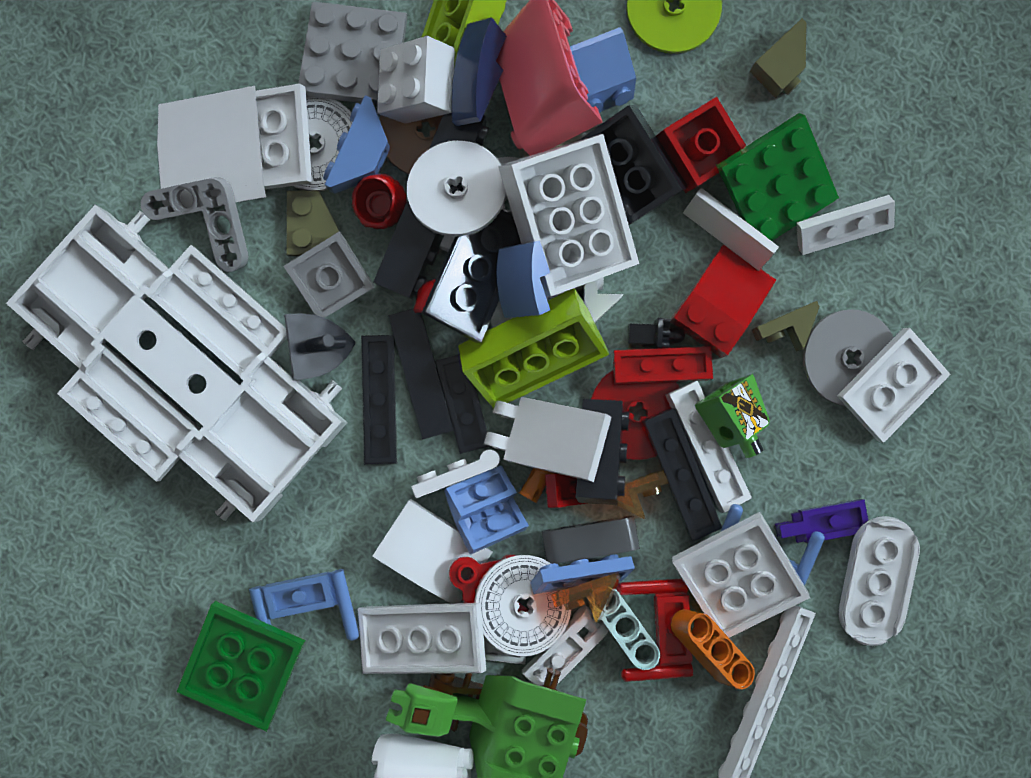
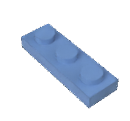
(557, 578)

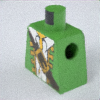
(736, 415)

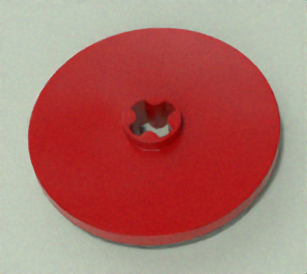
(653, 401)

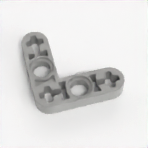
(204, 202)

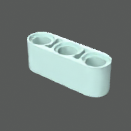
(634, 637)

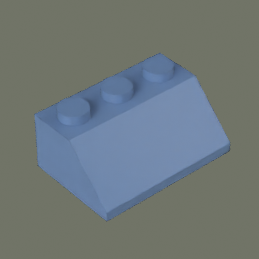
(606, 69)

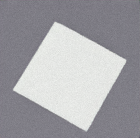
(211, 139)

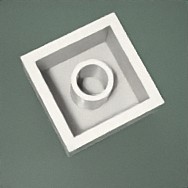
(416, 80)

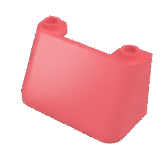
(542, 80)

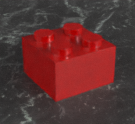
(701, 142)

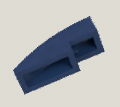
(476, 70)

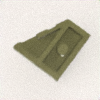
(307, 221)

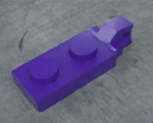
(831, 520)

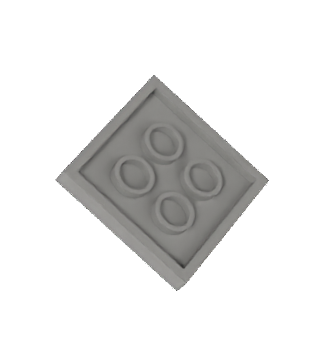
(345, 49)

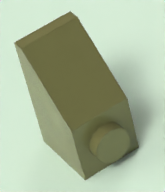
(784, 62)

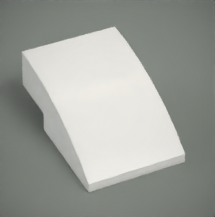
(424, 549)

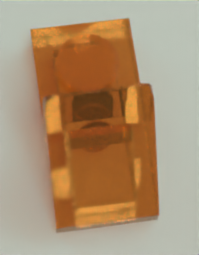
(647, 485)
(597, 592)

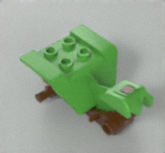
(515, 724)

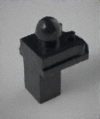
(655, 334)

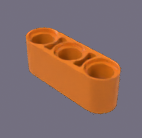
(725, 653)

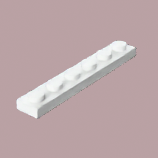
(767, 693)

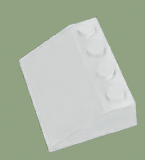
(575, 211)

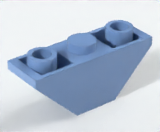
(360, 150)

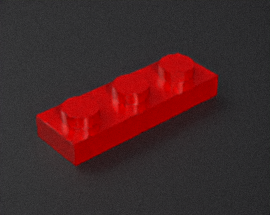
(662, 365)

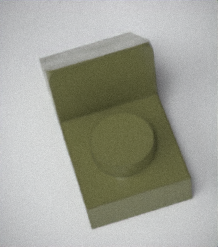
(797, 324)

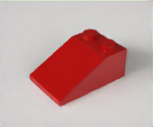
(723, 302)

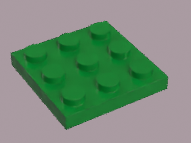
(779, 178)
(240, 665)

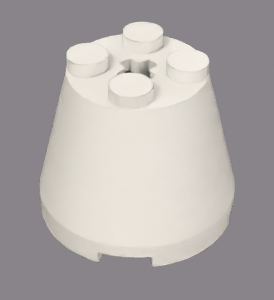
(419, 758)

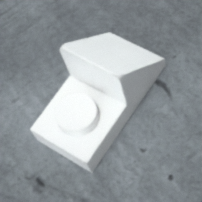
(598, 303)

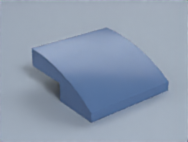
(519, 280)
(485, 509)

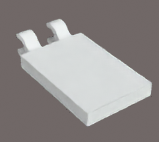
(552, 437)

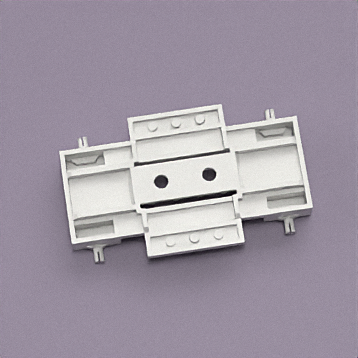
(251, 432)

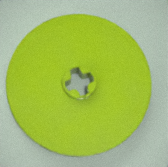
(676, 30)

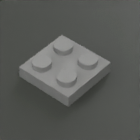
(329, 276)

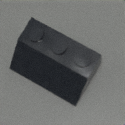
(639, 163)

